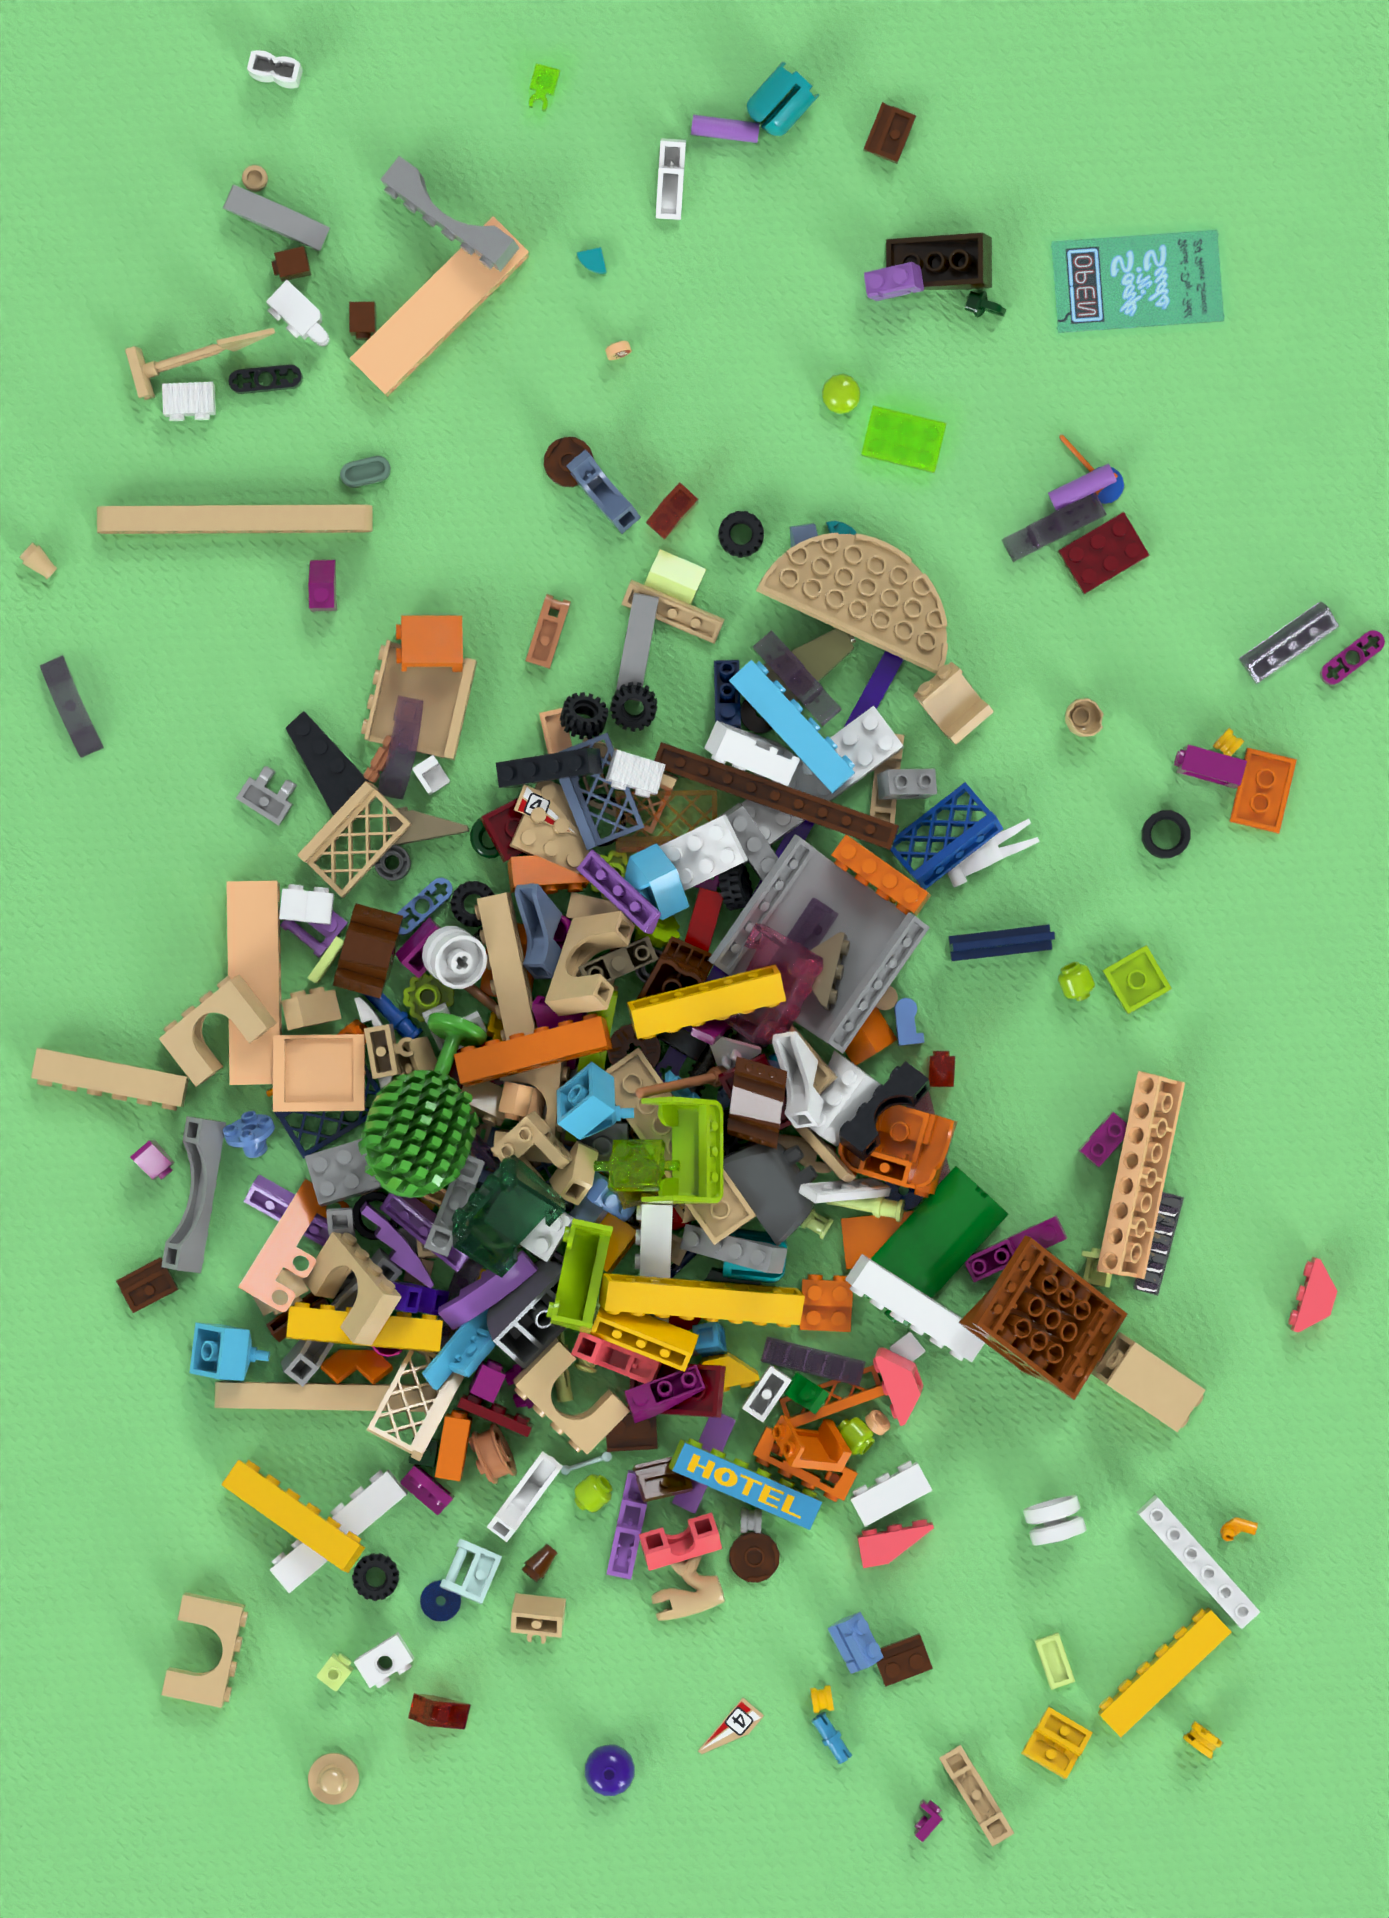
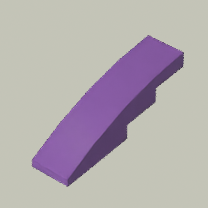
(402, 1251)
(486, 1292)
(627, 1530)

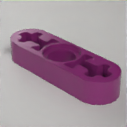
(1362, 659)

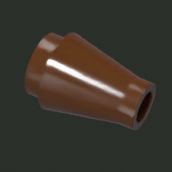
(539, 1563)

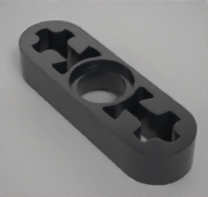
(258, 371)

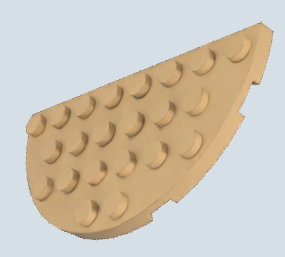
(864, 591)

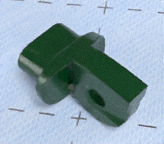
(979, 304)

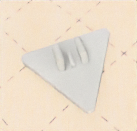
(727, 1050)

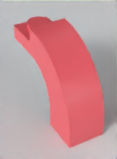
(616, 1358)

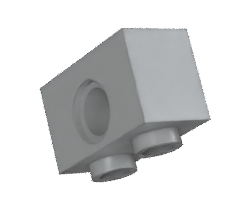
(906, 784)

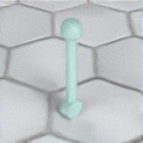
(606, 1456)

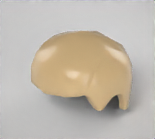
(1084, 717)

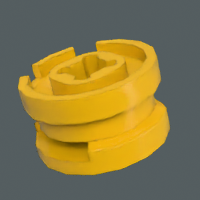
(1202, 1739)

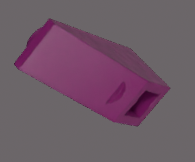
(663, 1393)

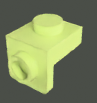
(1091, 1274)
(335, 1671)

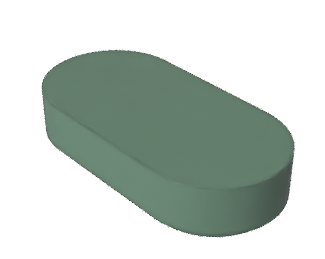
(365, 471)

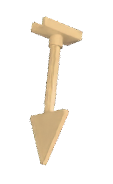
(144, 371)

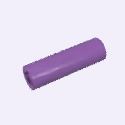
(725, 128)
(1082, 487)

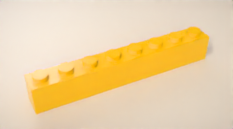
(701, 1299)

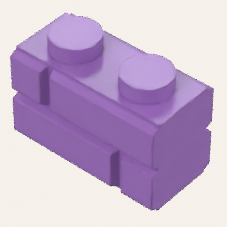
(893, 281)

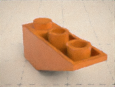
(547, 874)

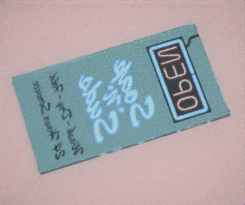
(1137, 281)

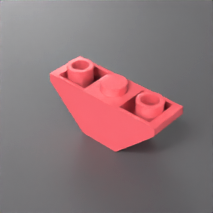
(1314, 1298)
(899, 1381)

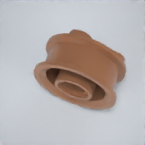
(493, 1454)

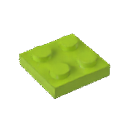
(1137, 979)

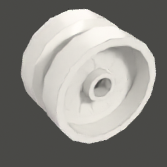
(454, 957)
(1055, 1522)

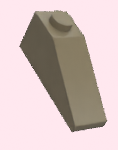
(424, 827)

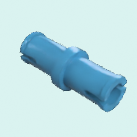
(831, 1738)

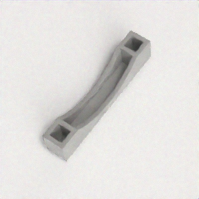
(488, 242)
(187, 1244)
(307, 1355)

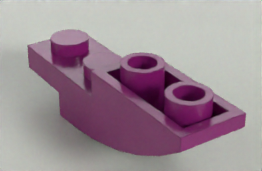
(998, 1255)

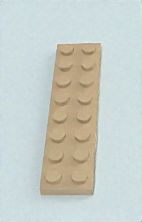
(634, 1072)

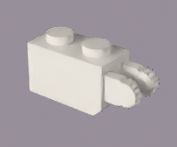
(298, 313)

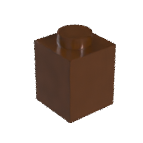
(291, 264)
(362, 319)

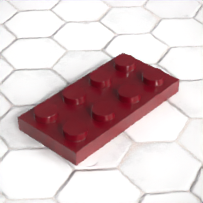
(703, 1404)

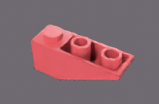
(885, 1546)

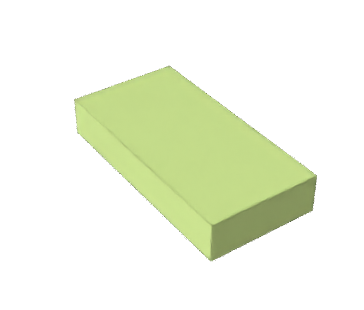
(326, 960)
(1054, 1661)

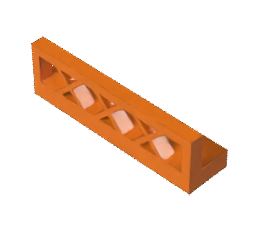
(836, 1405)

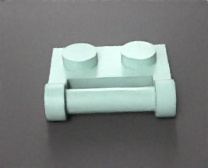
(478, 1575)

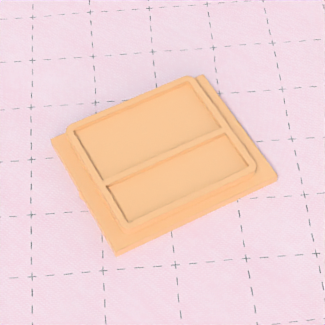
(318, 1073)

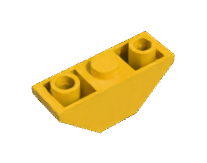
(736, 1370)

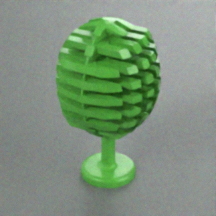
(422, 1121)

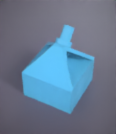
(657, 880)
(588, 1103)
(223, 1352)

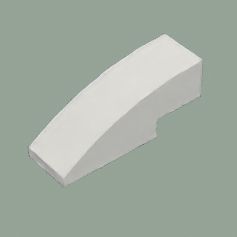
(670, 179)

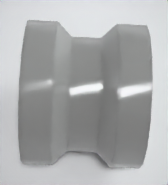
(751, 1520)

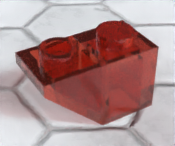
(672, 511)
(941, 1069)
(439, 1711)

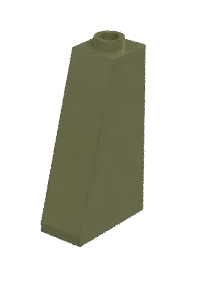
(820, 656)

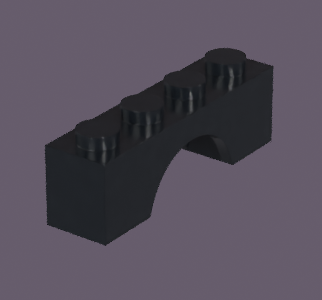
(549, 767)
(903, 1088)

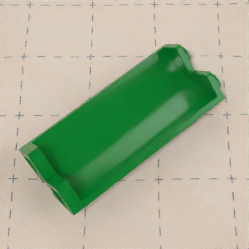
(940, 1235)

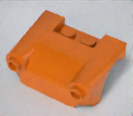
(910, 1149)

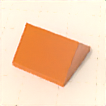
(871, 1038)

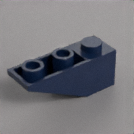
(726, 695)

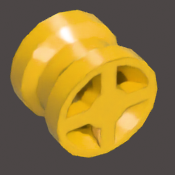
(1228, 743)
(822, 1699)

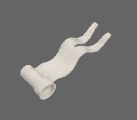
(989, 854)

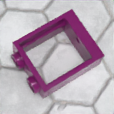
(1210, 766)

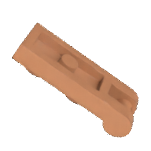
(547, 632)

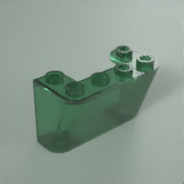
(504, 1214)

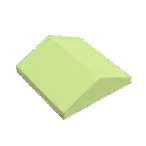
(675, 576)

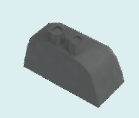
(772, 1185)
(520, 1319)

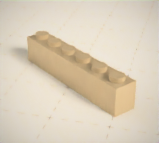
(506, 961)
(109, 1077)

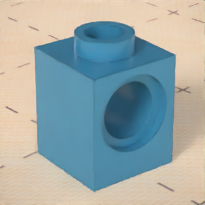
(710, 1340)

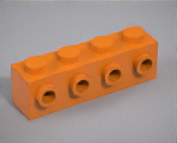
(881, 875)

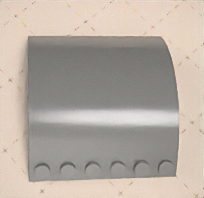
(877, 933)

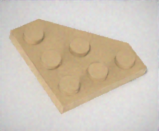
(549, 841)

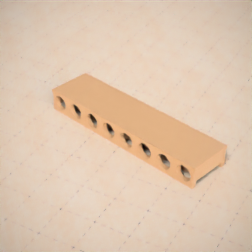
(431, 316)
(256, 957)
(1141, 1175)

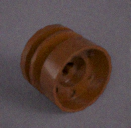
(624, 1037)

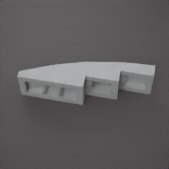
(276, 217)
(638, 640)

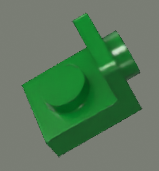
(806, 1393)

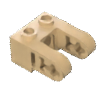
(524, 1135)

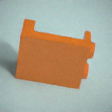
(430, 641)
(812, 1449)

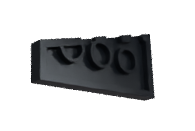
(329, 767)

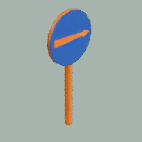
(1107, 494)

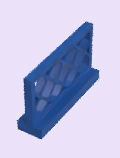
(959, 847)

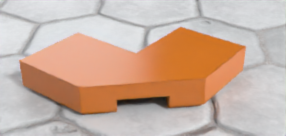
(346, 1362)

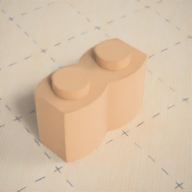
(520, 1101)

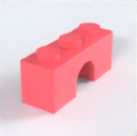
(665, 1549)

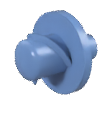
(250, 1133)

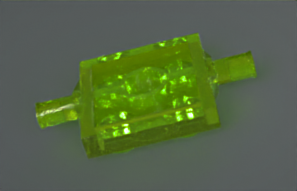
(636, 1165)

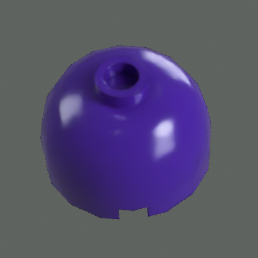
(609, 1770)

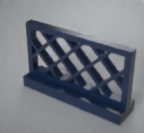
(1000, 942)
(328, 1138)

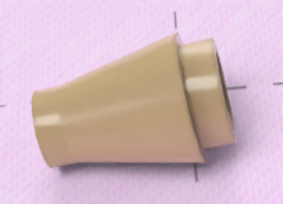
(37, 560)

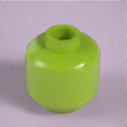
(1076, 981)
(856, 1435)
(593, 1493)

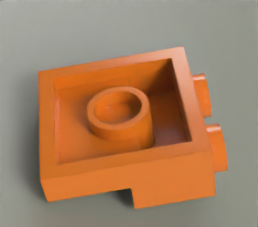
(826, 1304)

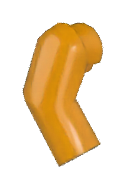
(1236, 1526)

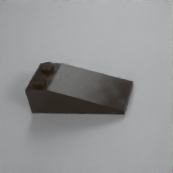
(946, 260)

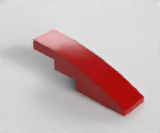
(704, 919)

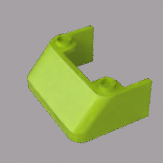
(698, 1147)
(580, 1275)

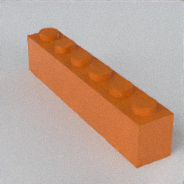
(532, 1050)

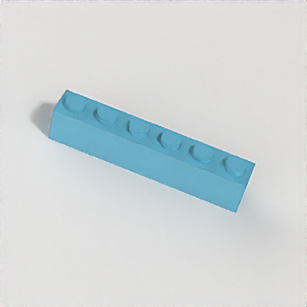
(792, 726)

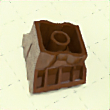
(368, 950)
(677, 968)
(756, 1102)

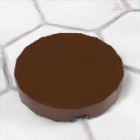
(559, 455)
(754, 1556)

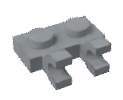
(264, 800)

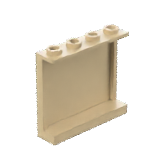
(443, 696)

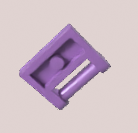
(329, 931)

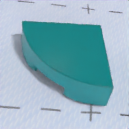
(593, 260)
(840, 527)

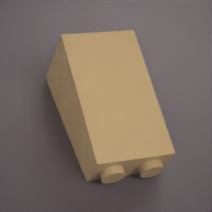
(1148, 1382)

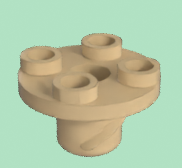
(333, 1778)

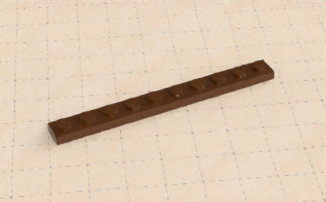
(777, 796)

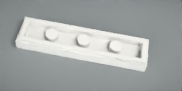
(842, 1191)

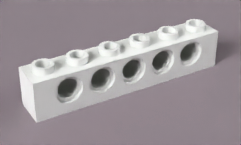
(1198, 1562)

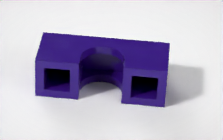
(420, 1298)

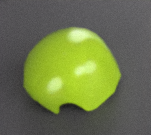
(841, 393)

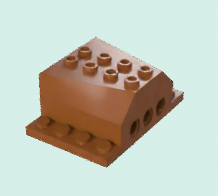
(1045, 1319)

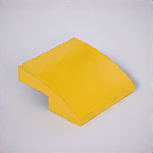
(1056, 1742)

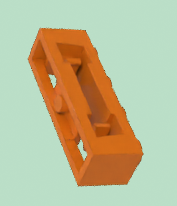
(841, 1482)

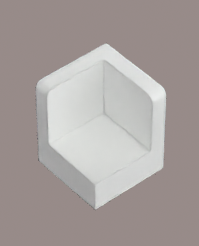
(431, 775)

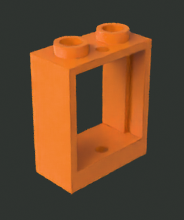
(453, 1445)

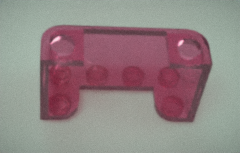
(798, 972)

